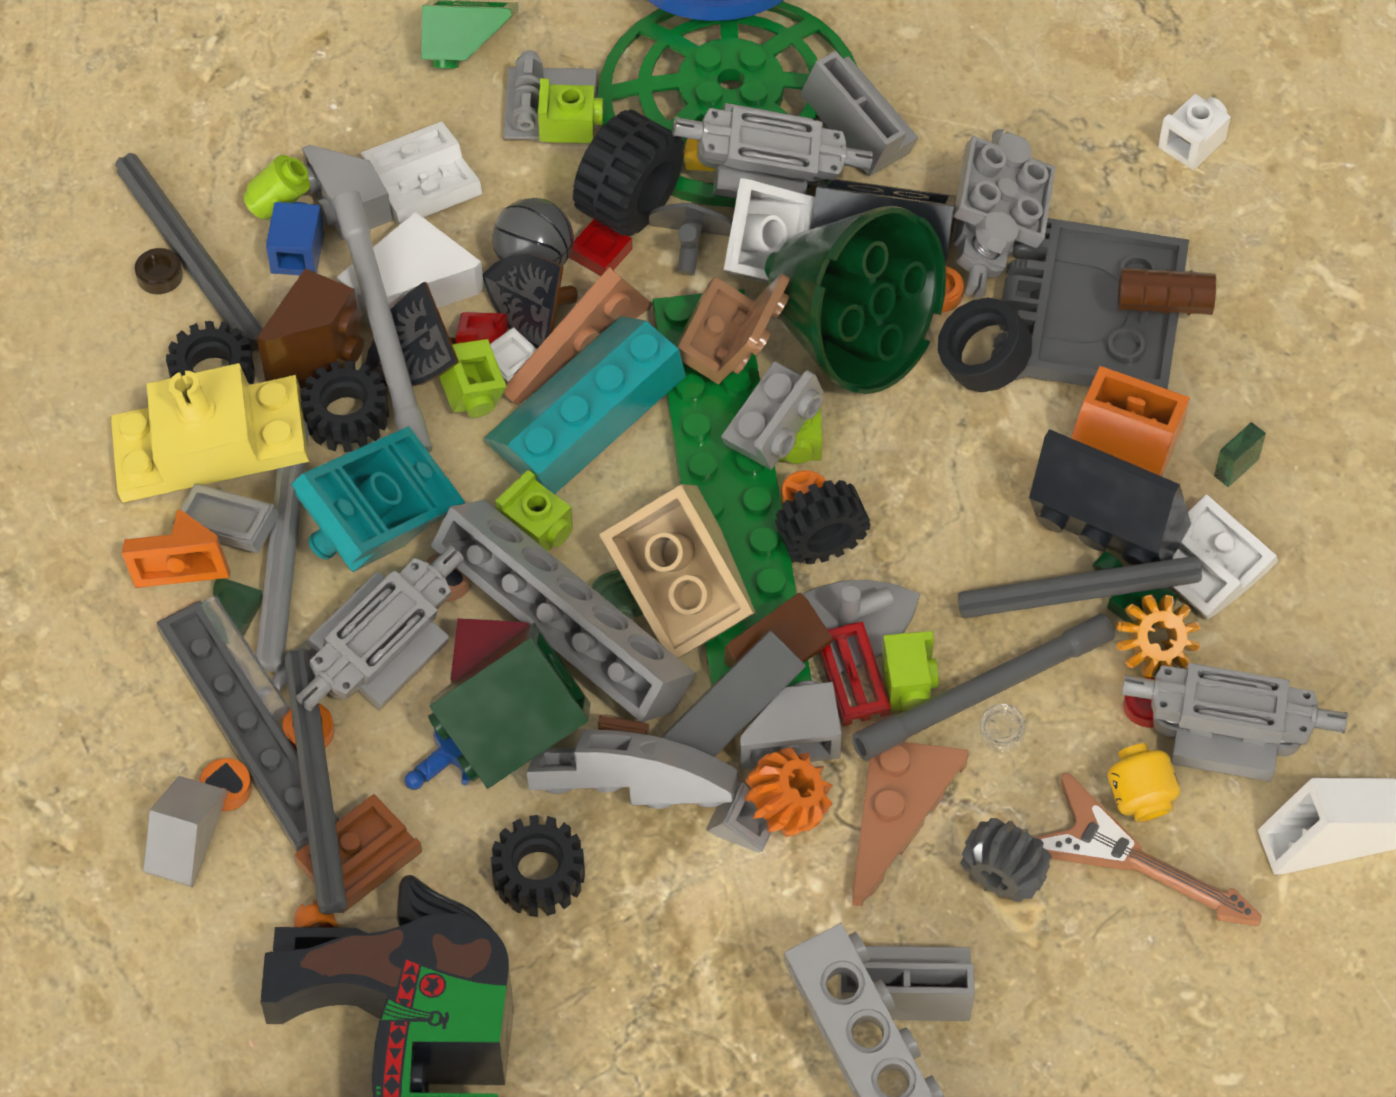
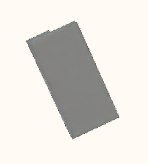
(853, 105)
(921, 981)

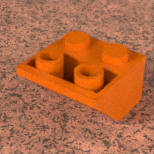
(1131, 420)

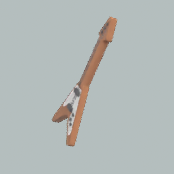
(1104, 843)

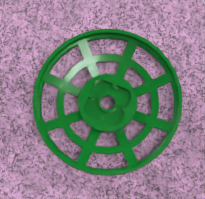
(709, 66)

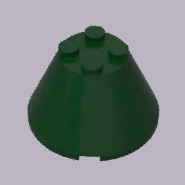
(863, 294)

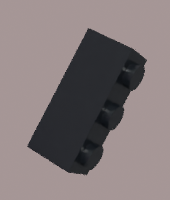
(847, 198)
(1107, 501)

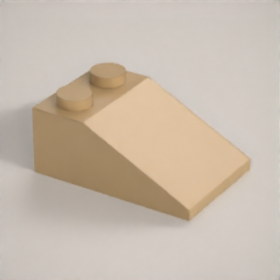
(679, 570)

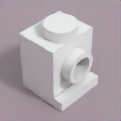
(1198, 122)

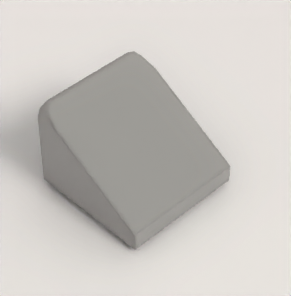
(735, 822)

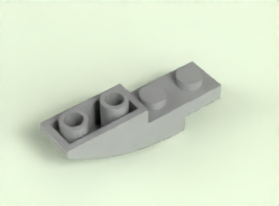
(651, 766)

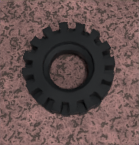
(210, 344)
(343, 384)
(822, 522)
(533, 839)

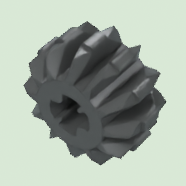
(1006, 859)

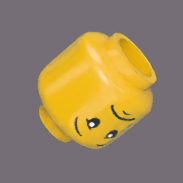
(1143, 783)

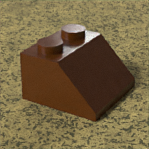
(311, 329)

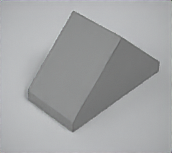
(182, 829)

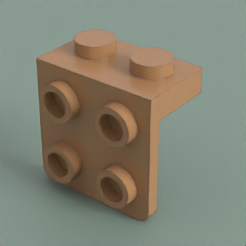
(729, 327)

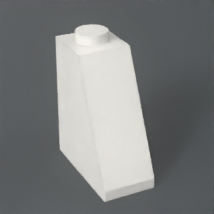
(416, 255)
(1331, 823)

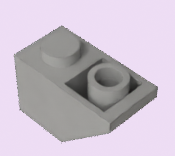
(338, 173)

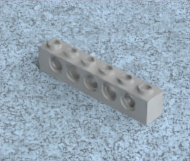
(565, 609)
(838, 953)

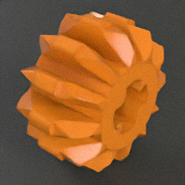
(788, 792)

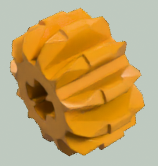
(1163, 619)

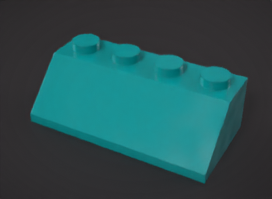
(589, 403)

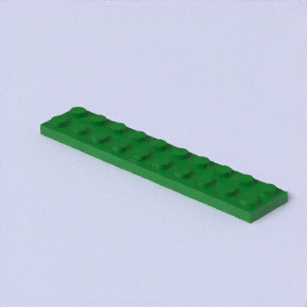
(736, 488)

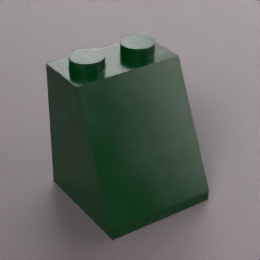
(509, 707)

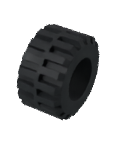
(628, 172)

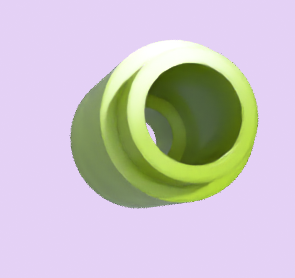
(280, 181)

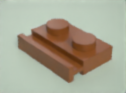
(370, 848)

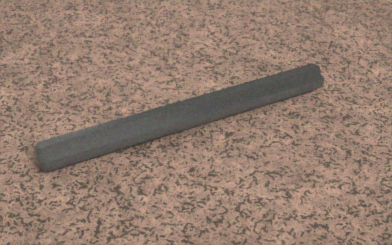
(188, 248)
(315, 788)

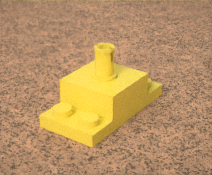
(207, 432)

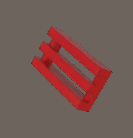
(862, 709)

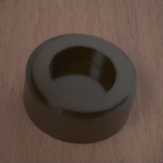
(158, 271)

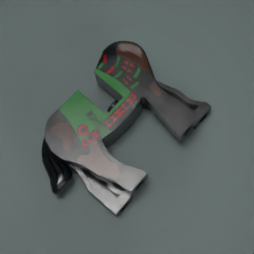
(431, 982)

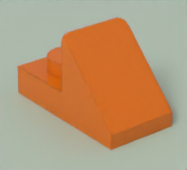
(184, 556)

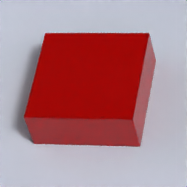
(600, 248)

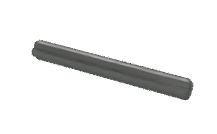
(1080, 587)

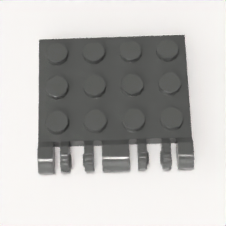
(1074, 303)

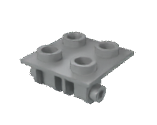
(524, 89)

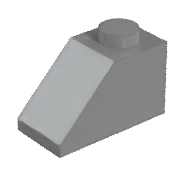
(795, 718)

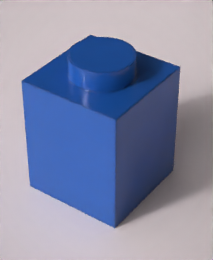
(294, 238)

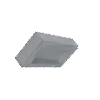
(232, 517)

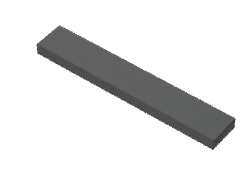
(240, 717)

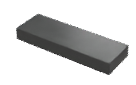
(737, 696)

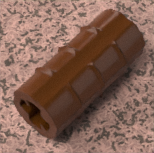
(1166, 291)

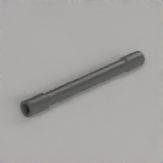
(897, 728)

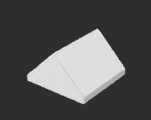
(762, 224)

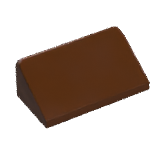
(792, 623)

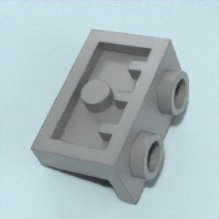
(774, 414)

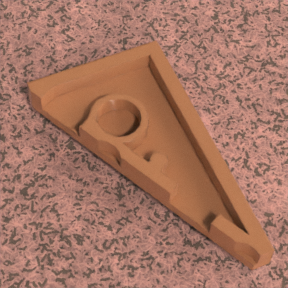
(592, 315)
(898, 797)

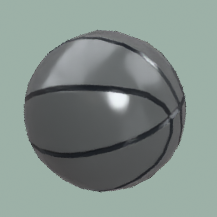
(533, 228)

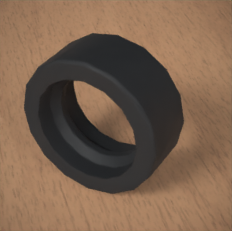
(964, 324)

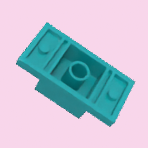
(375, 499)

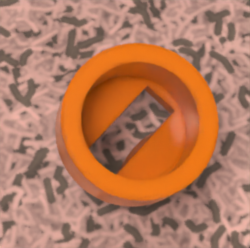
(310, 914)

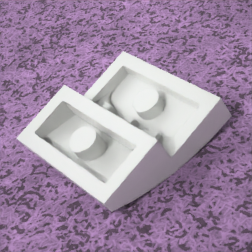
(423, 172)
(1228, 558)

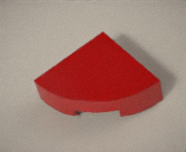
(480, 326)

